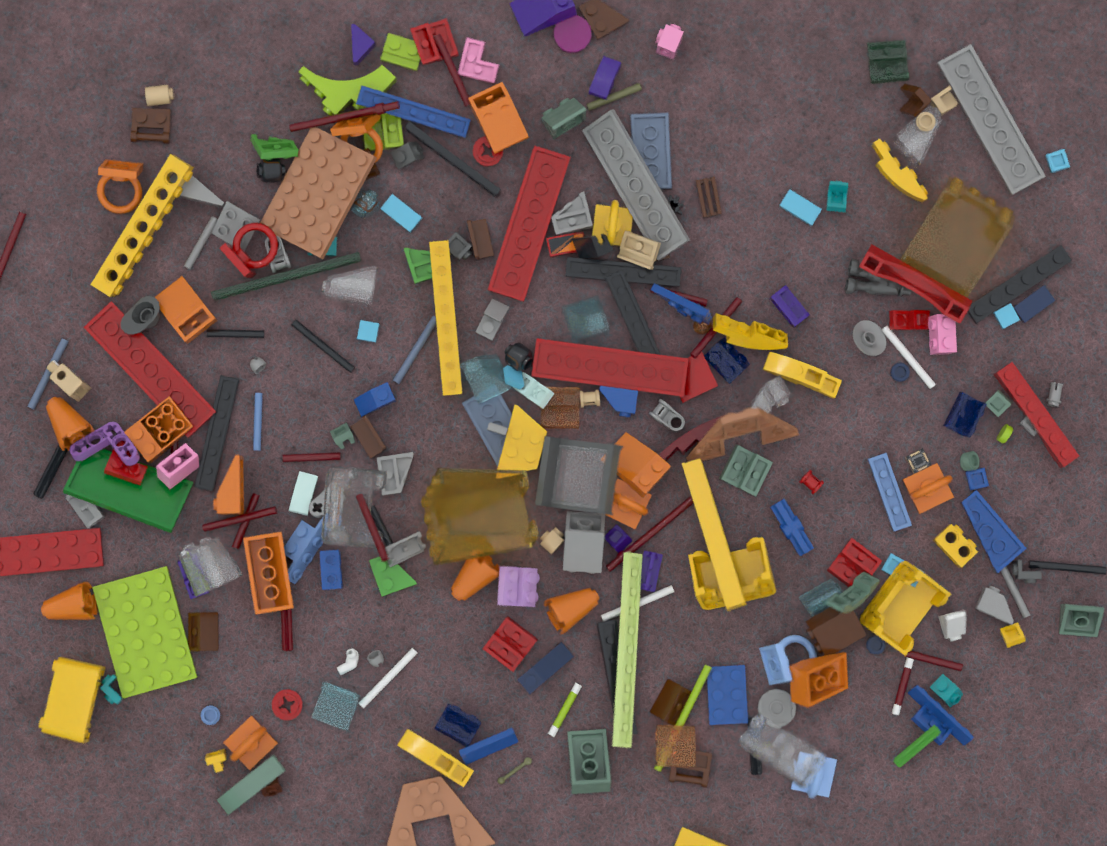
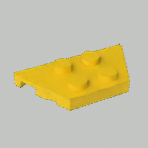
(522, 443)

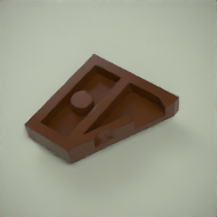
(602, 18)

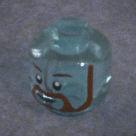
(365, 203)

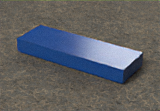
(488, 746)

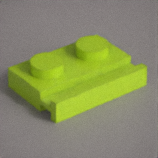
(400, 52)

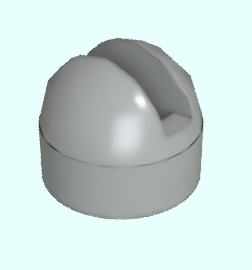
(257, 365)
(375, 658)

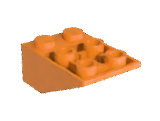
(498, 117)
(185, 310)
(159, 430)

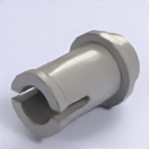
(1054, 396)

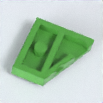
(274, 147)
(419, 264)
(390, 578)

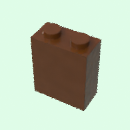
(834, 630)

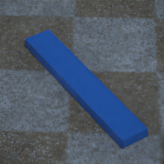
(416, 112)

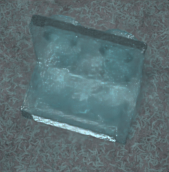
(336, 706)

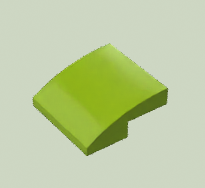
(390, 132)

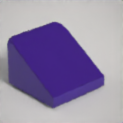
(617, 538)

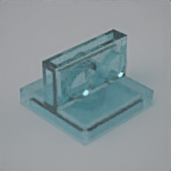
(815, 599)

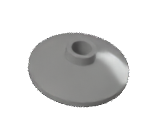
(869, 338)

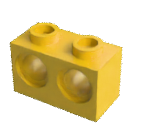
(952, 549)

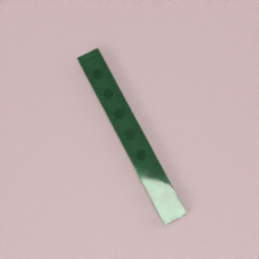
(286, 276)

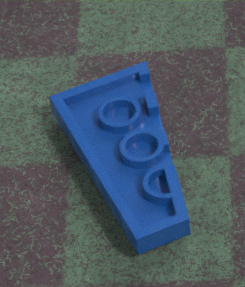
(995, 536)

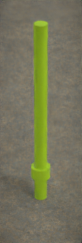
(691, 700)

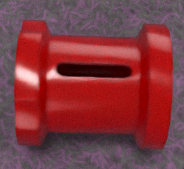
(811, 482)

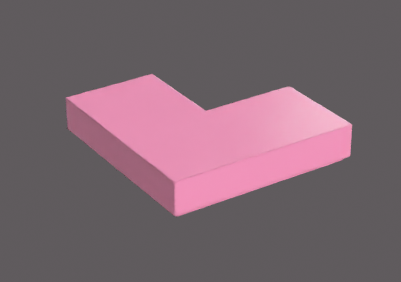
(471, 63)

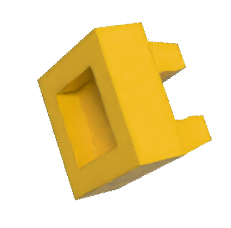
(1012, 635)
(216, 758)

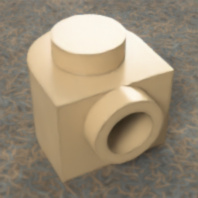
(552, 540)

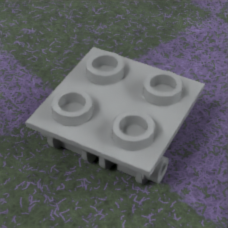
(230, 221)

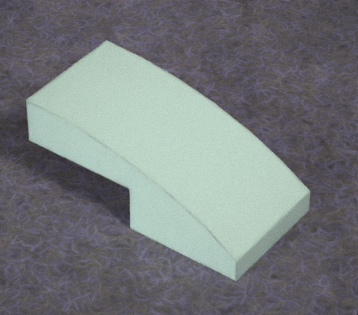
(535, 391)
(303, 493)

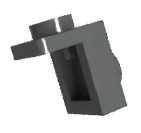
(407, 154)
(459, 247)
(1029, 576)

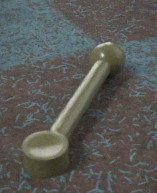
(527, 761)

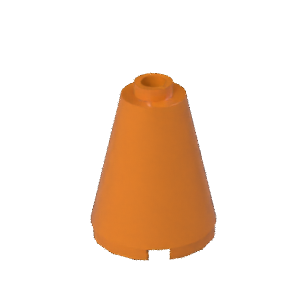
(67, 423)
(474, 576)
(71, 604)
(570, 608)

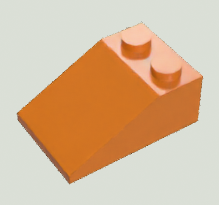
(639, 465)
(231, 492)
(818, 679)

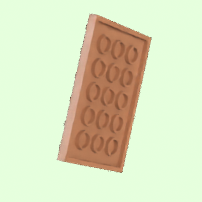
(318, 192)

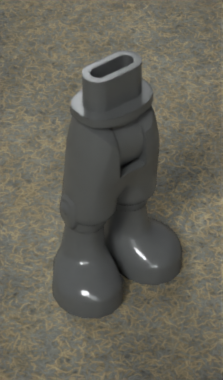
(876, 284)

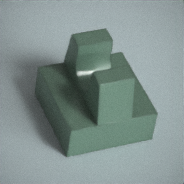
(998, 403)
(341, 434)

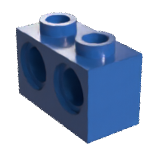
(331, 569)

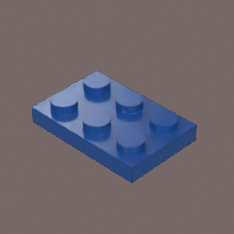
(727, 695)

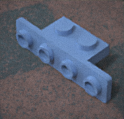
(302, 548)

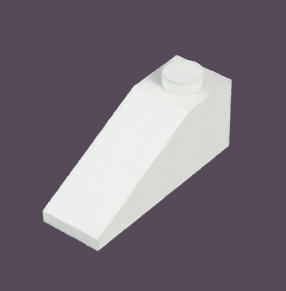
(953, 625)

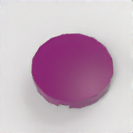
(572, 34)

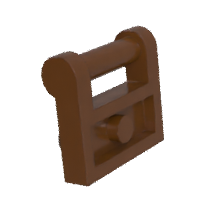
(150, 119)
(702, 763)

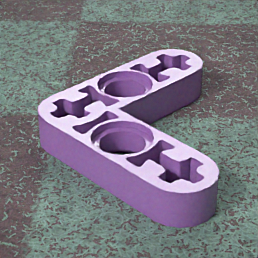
(106, 438)

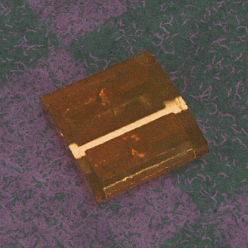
(562, 409)
(675, 745)

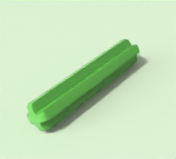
(917, 746)

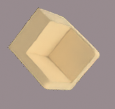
(944, 101)

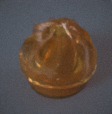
(702, 328)

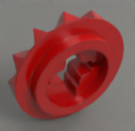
(485, 160)
(278, 701)

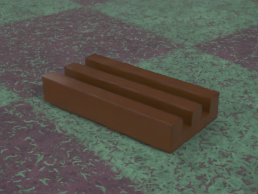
(716, 197)

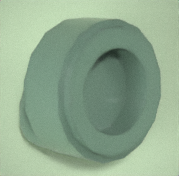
(969, 461)

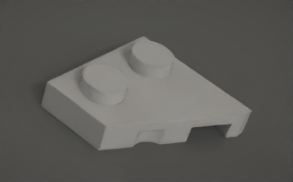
(573, 217)

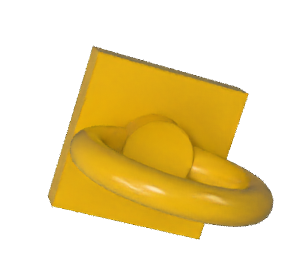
(612, 222)

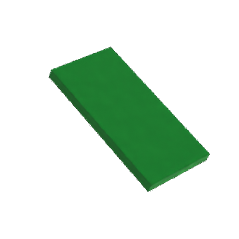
(149, 503)

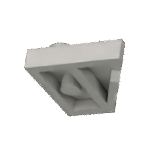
(397, 471)

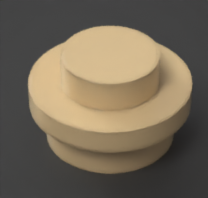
(925, 121)

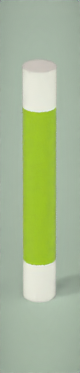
(564, 710)

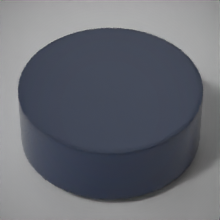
(900, 372)
(875, 645)

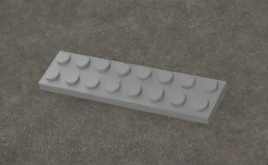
(991, 119)
(635, 183)

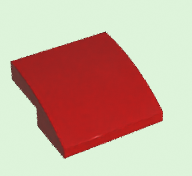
(426, 45)
(698, 378)
(852, 562)
(510, 643)

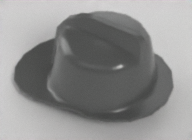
(141, 316)

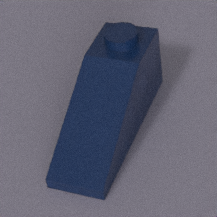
(545, 668)

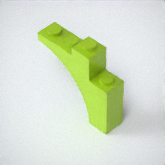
(341, 93)

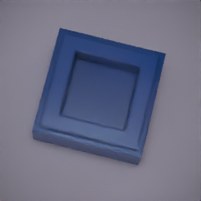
(977, 479)

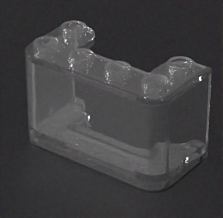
(342, 516)
(781, 750)

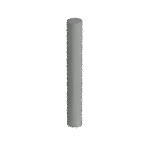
(201, 242)
(1015, 592)

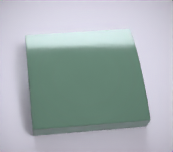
(745, 470)

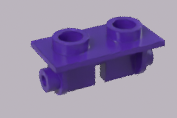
(650, 570)

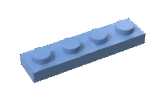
(889, 492)

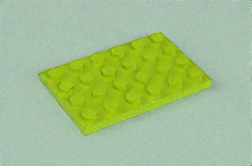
(144, 632)

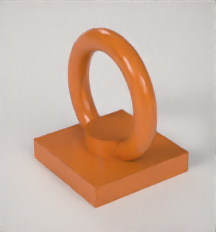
(358, 127)
(122, 172)
(928, 488)
(628, 505)
(250, 743)

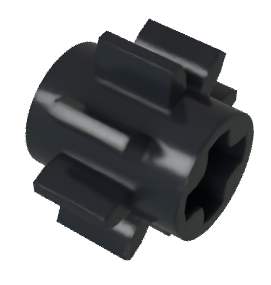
(675, 203)

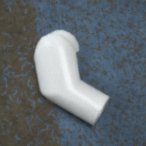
(351, 662)

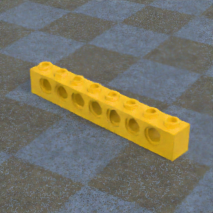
(142, 214)
(445, 317)

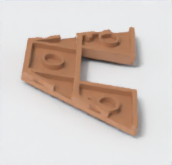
(738, 424)
(429, 800)

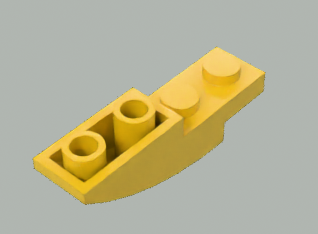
(903, 179)
(755, 336)
(802, 373)
(435, 757)

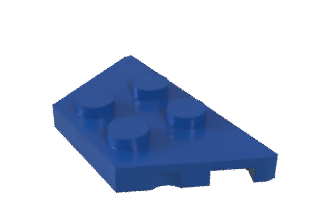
(683, 306)

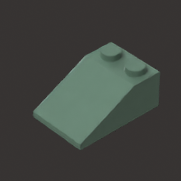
(564, 117)
(589, 761)

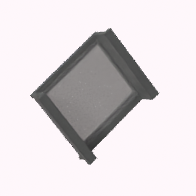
(578, 475)

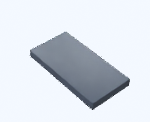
(652, 141)
(493, 411)

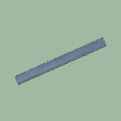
(415, 350)
(46, 376)

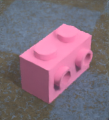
(669, 40)
(942, 335)
(177, 466)

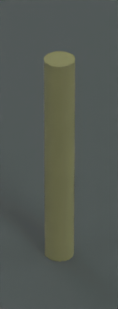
(614, 96)

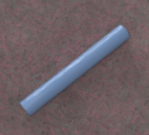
(257, 422)

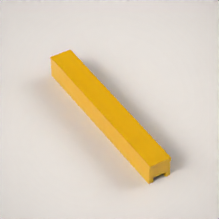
(714, 534)

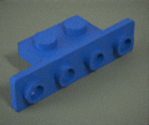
(933, 714)

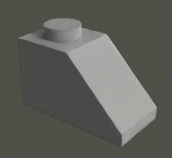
(994, 605)

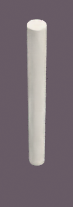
(909, 358)
(644, 600)
(387, 678)

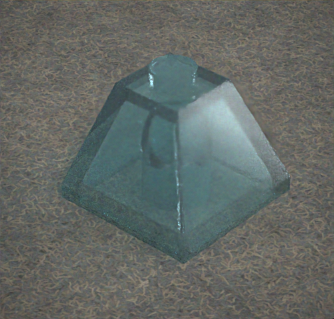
(585, 319)
(485, 376)

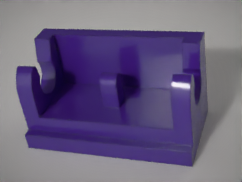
(789, 306)

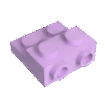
(518, 586)

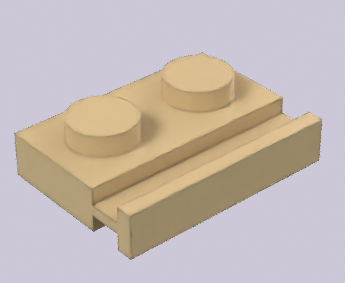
(638, 249)

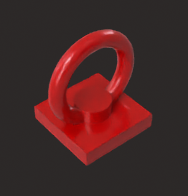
(241, 258)

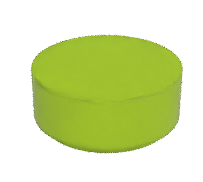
(1005, 433)

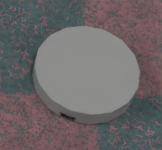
(771, 709)

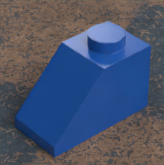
(374, 399)
(621, 400)

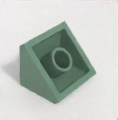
(1080, 620)

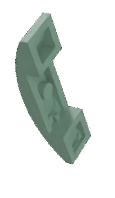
(855, 595)
(251, 784)

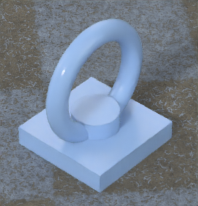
(776, 661)
(822, 780)

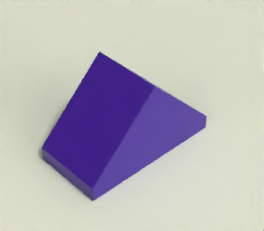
(361, 44)

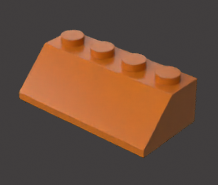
(268, 573)

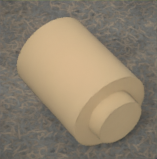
(159, 95)

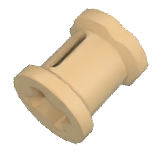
(589, 398)

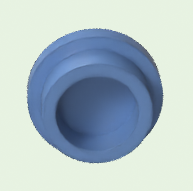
(210, 715)

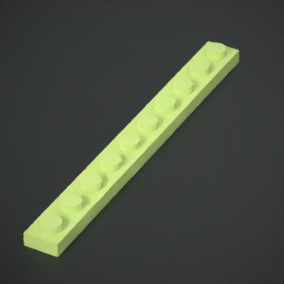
(627, 650)

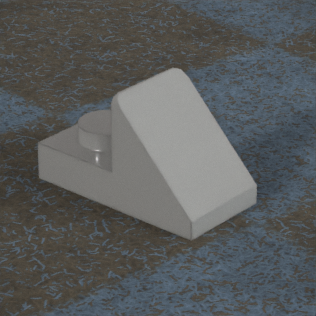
(492, 319)

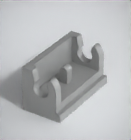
(88, 512)
(405, 549)

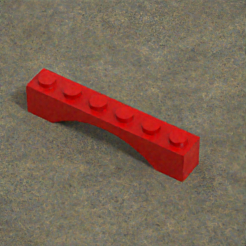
(942, 297)
(1039, 417)

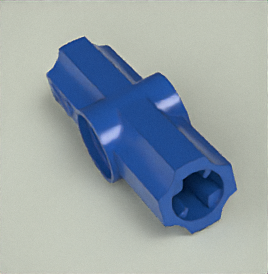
(791, 527)

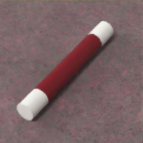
(902, 686)

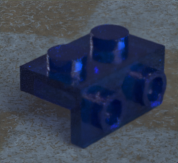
(726, 360)
(965, 415)
(458, 725)

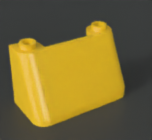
(752, 570)
(901, 607)
(71, 699)

